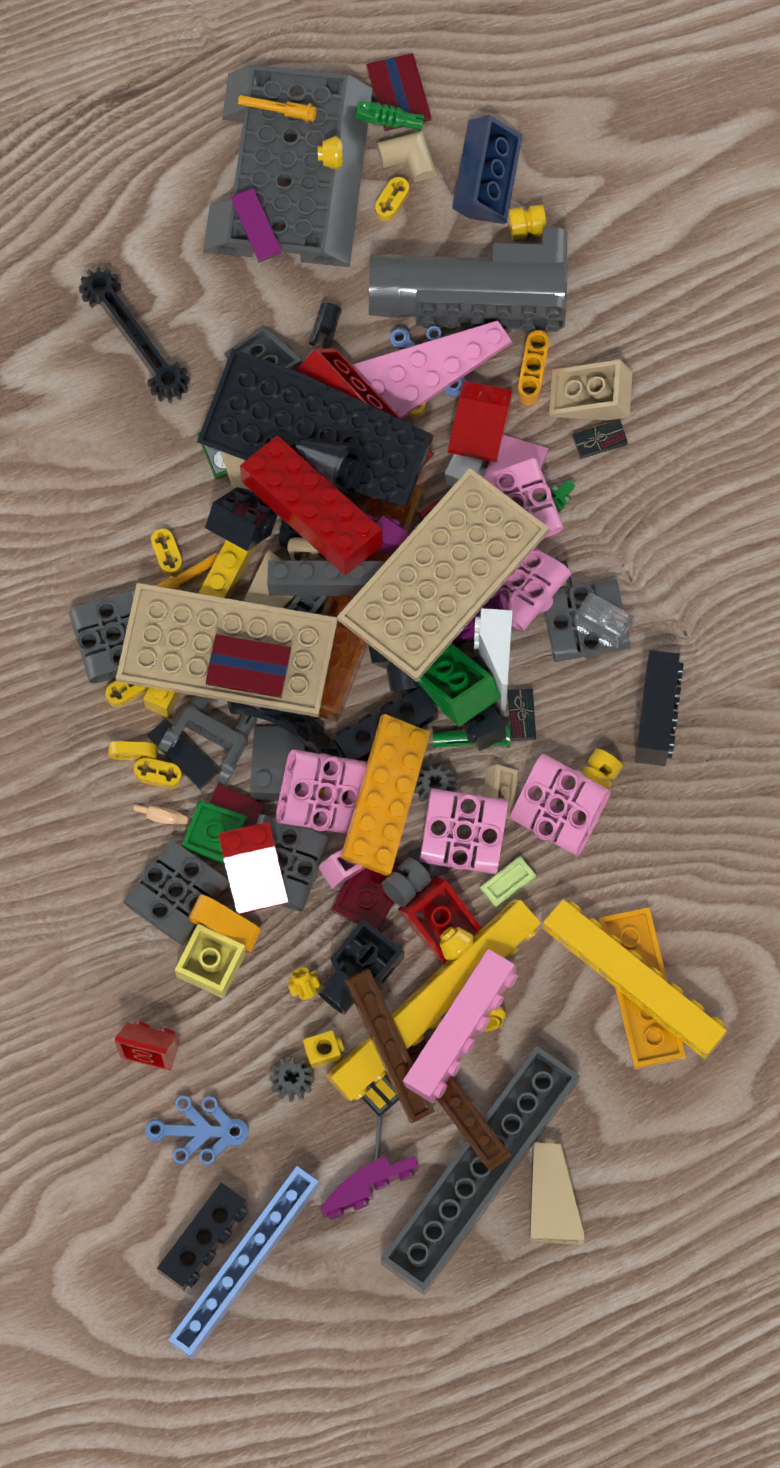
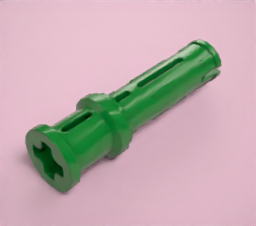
(459, 739)

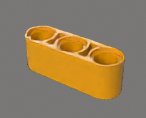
(535, 357)
(224, 921)

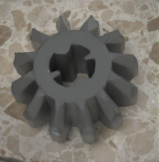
(434, 775)
(294, 1070)

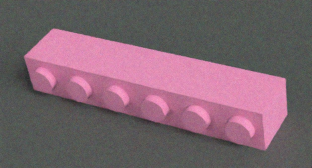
(460, 1026)

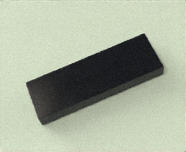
(185, 756)

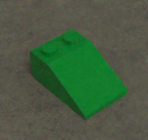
(459, 686)

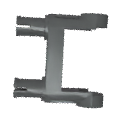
(231, 740)

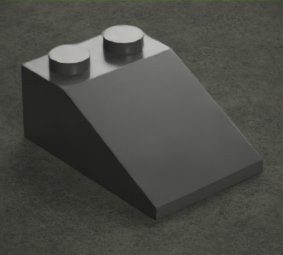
(268, 347)
(269, 761)

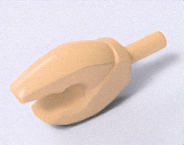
(162, 814)

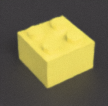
(210, 961)

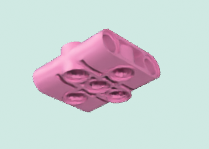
(528, 482)
(533, 587)
(308, 770)
(567, 829)
(486, 853)

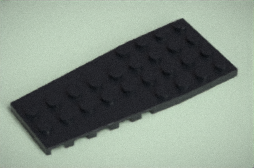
(269, 400)

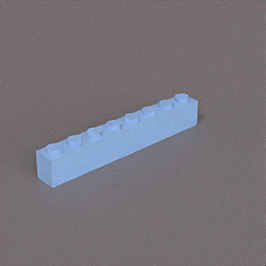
(244, 1263)

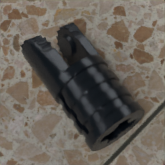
(326, 323)

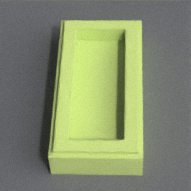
(508, 882)

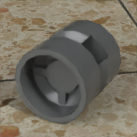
(404, 883)

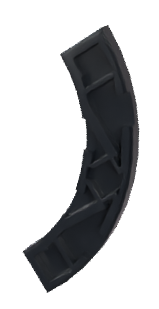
(299, 725)

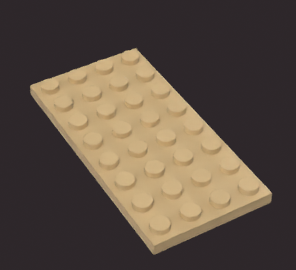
(443, 574)
(174, 636)

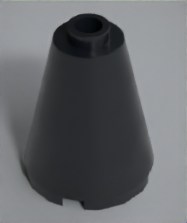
(336, 461)

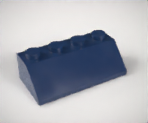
(487, 170)

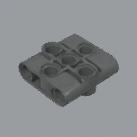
(90, 625)
(563, 640)
(305, 851)
(150, 896)

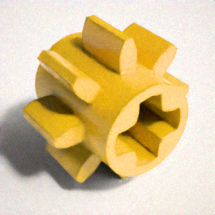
(303, 983)

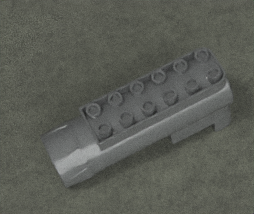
(517, 287)

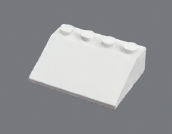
(493, 648)

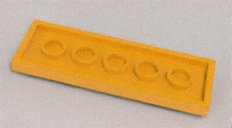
(385, 795)
(646, 1038)

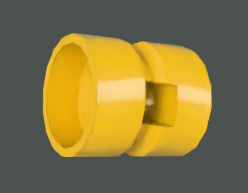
(527, 222)
(602, 768)

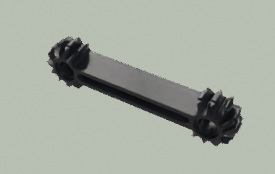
(134, 334)

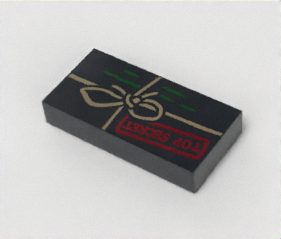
(600, 439)
(521, 714)

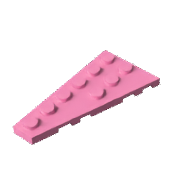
(425, 370)

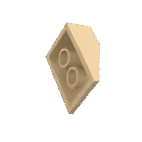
(591, 391)

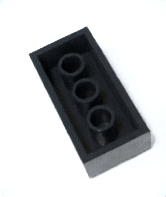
(657, 713)

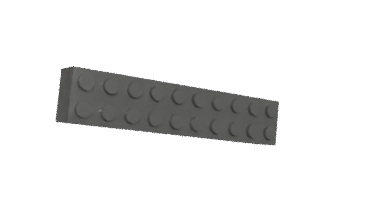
(467, 1184)

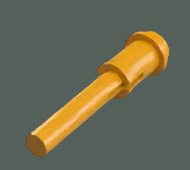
(290, 109)
(175, 582)

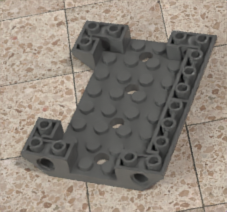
(320, 201)

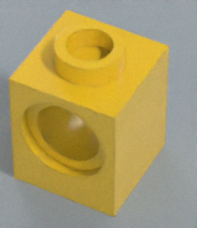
(314, 1057)

